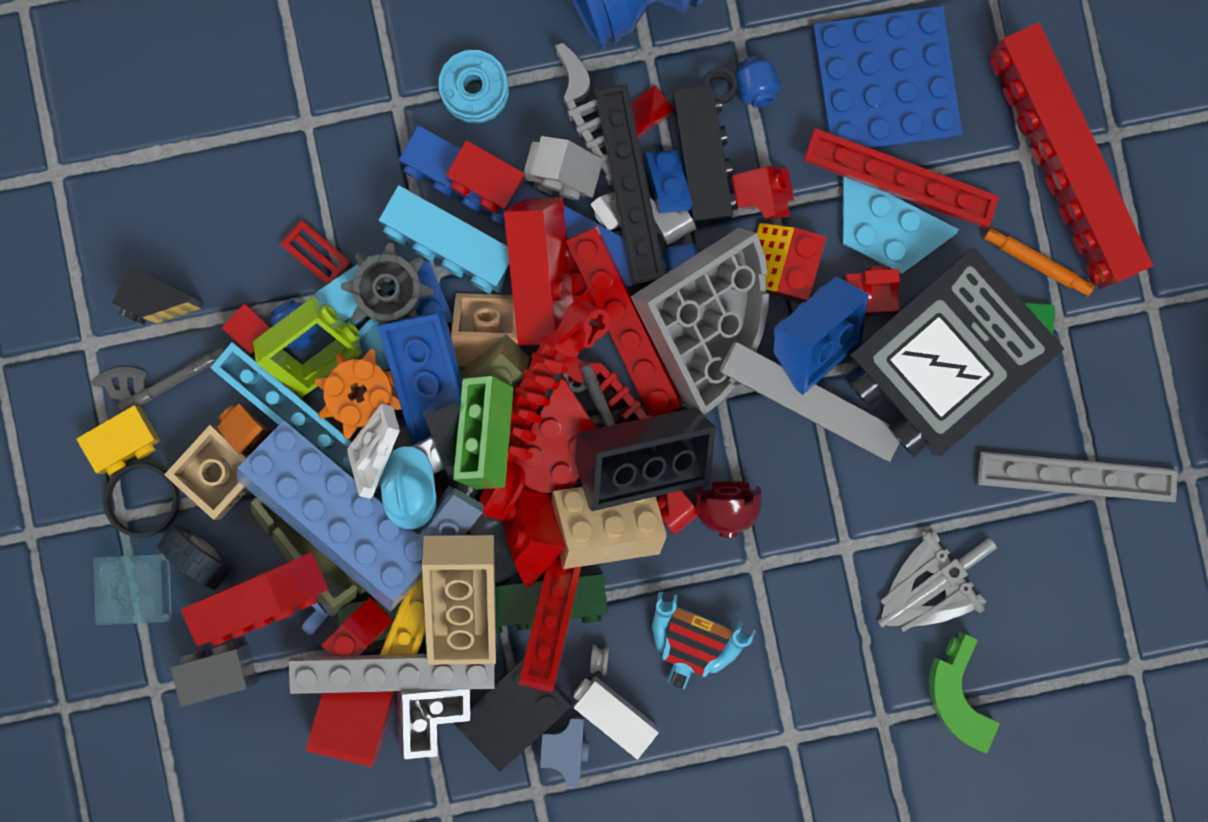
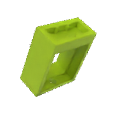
(287, 370)

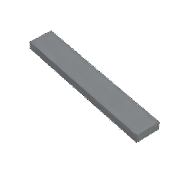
(815, 405)
(1077, 477)

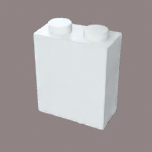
(614, 716)

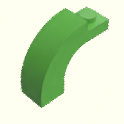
(949, 700)

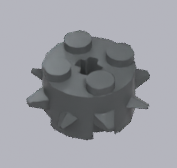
(388, 269)

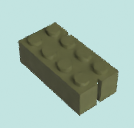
(293, 545)

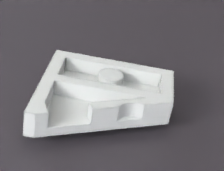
(372, 449)

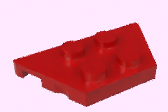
(556, 440)

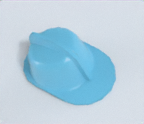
(408, 488)

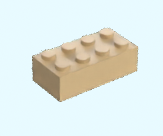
(459, 599)

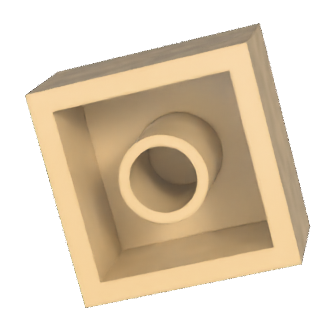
(209, 473)

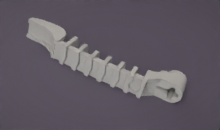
(669, 225)

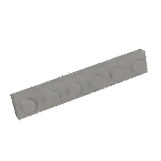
(383, 673)

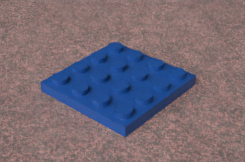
(888, 78)

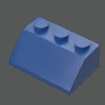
(820, 332)

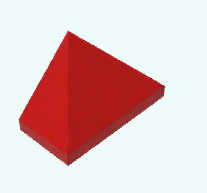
(650, 110)

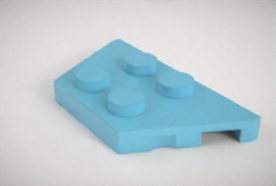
(888, 227)

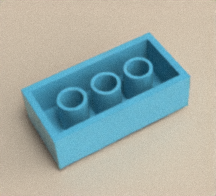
(448, 239)

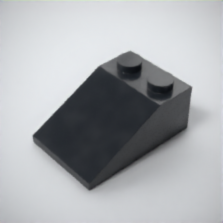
(511, 717)

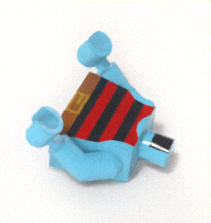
(694, 642)

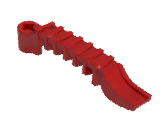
(578, 329)
(674, 507)

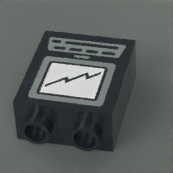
(951, 355)

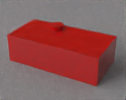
(538, 266)

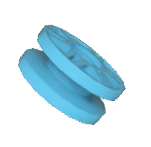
(465, 68)

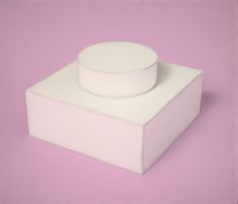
(606, 211)

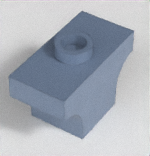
(453, 515)
(565, 750)

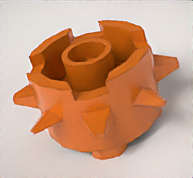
(340, 387)

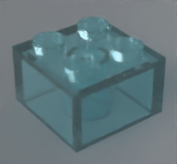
(132, 589)

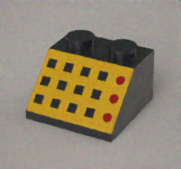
(150, 299)

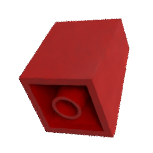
(351, 726)

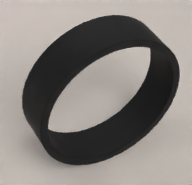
(107, 501)

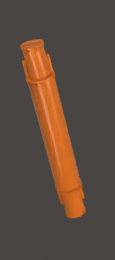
(1039, 262)

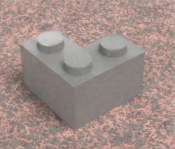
(562, 168)
(421, 712)

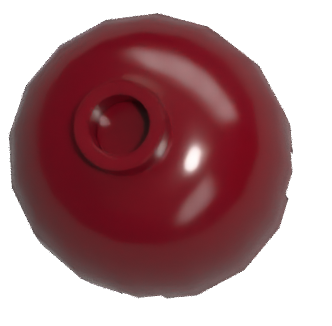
(728, 507)

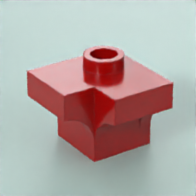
(764, 189)
(881, 286)

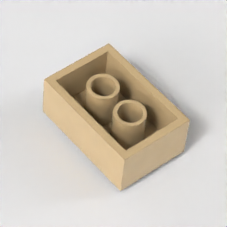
(607, 533)

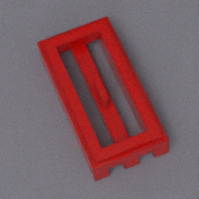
(294, 234)

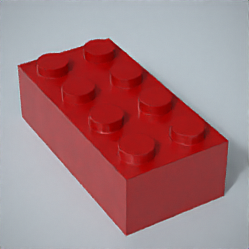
(255, 601)

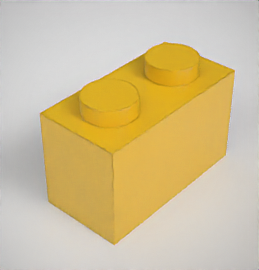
(119, 440)

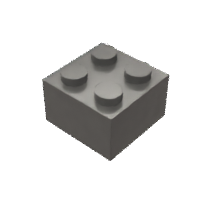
(213, 675)

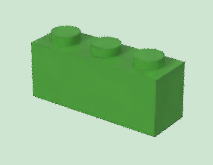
(483, 433)

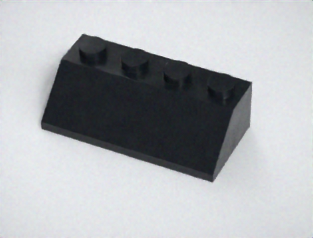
(645, 458)

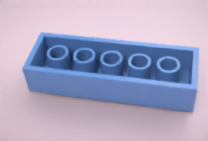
(330, 514)

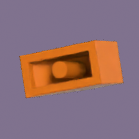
(242, 429)

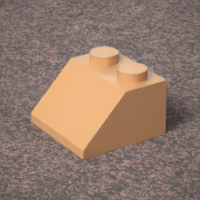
(480, 323)

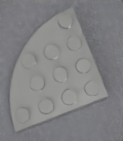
(703, 310)

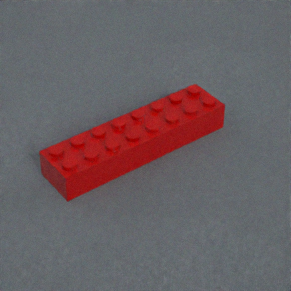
(1069, 157)

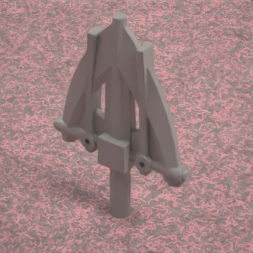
(905, 606)

